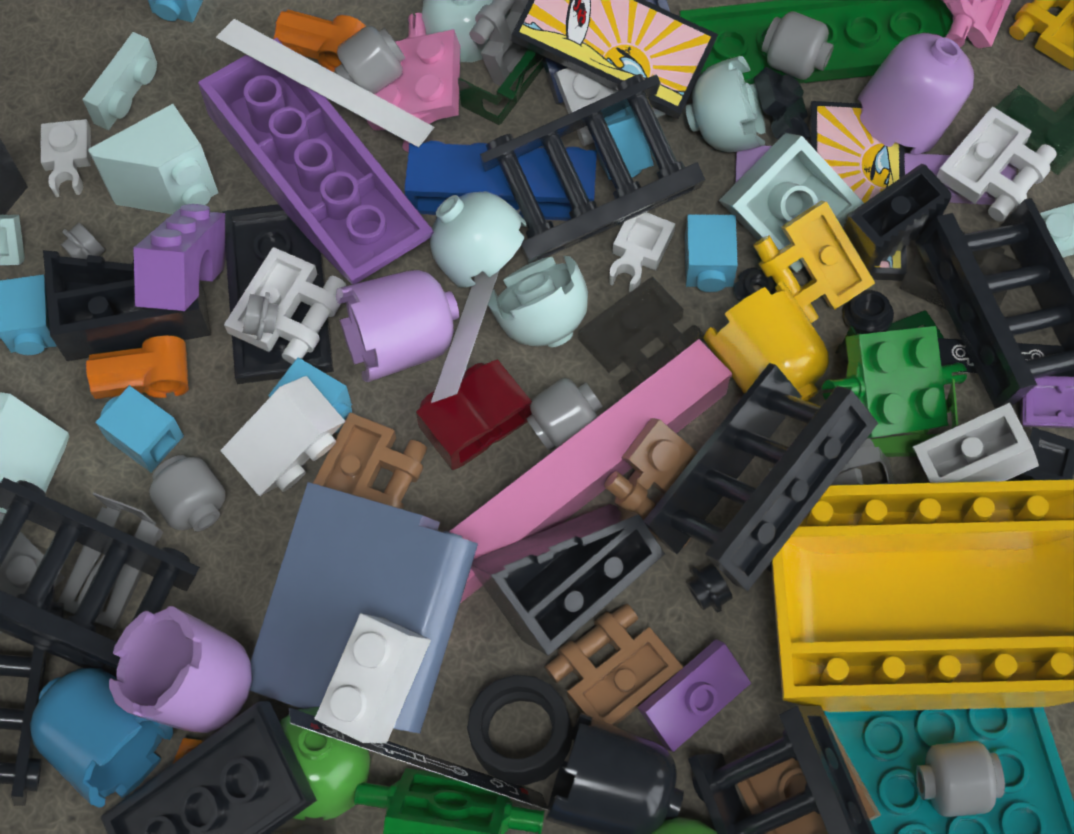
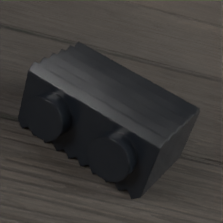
(896, 215)

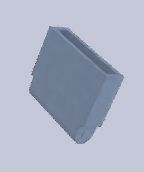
(350, 561)

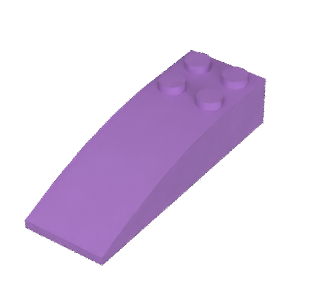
(314, 167)

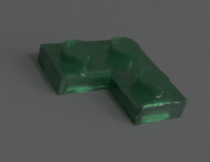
(1046, 125)

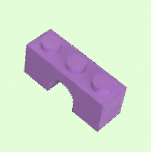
(177, 256)

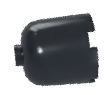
(614, 782)

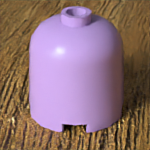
(917, 92)
(397, 322)
(180, 672)

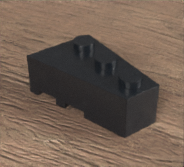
(96, 309)
(567, 573)

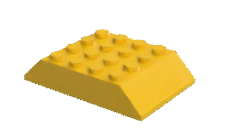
(929, 597)

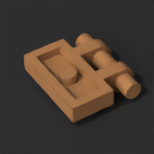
(361, 453)
(658, 461)
(622, 680)

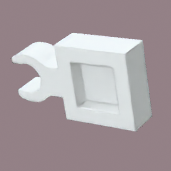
(63, 150)
(640, 244)

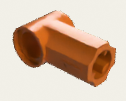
(316, 36)
(152, 370)

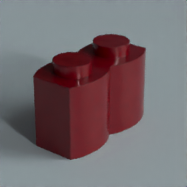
(480, 414)

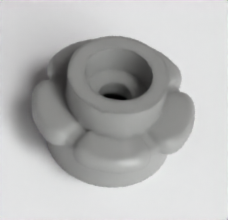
(81, 243)
(260, 315)

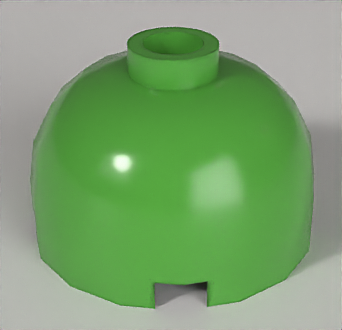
(329, 766)

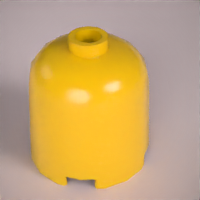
(770, 331)

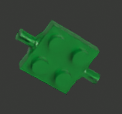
(899, 379)
(442, 805)

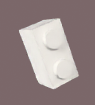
(283, 435)
(979, 450)
(372, 679)

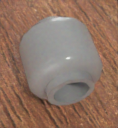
(797, 45)
(370, 59)
(562, 411)
(187, 493)
(961, 778)

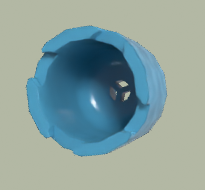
(92, 737)

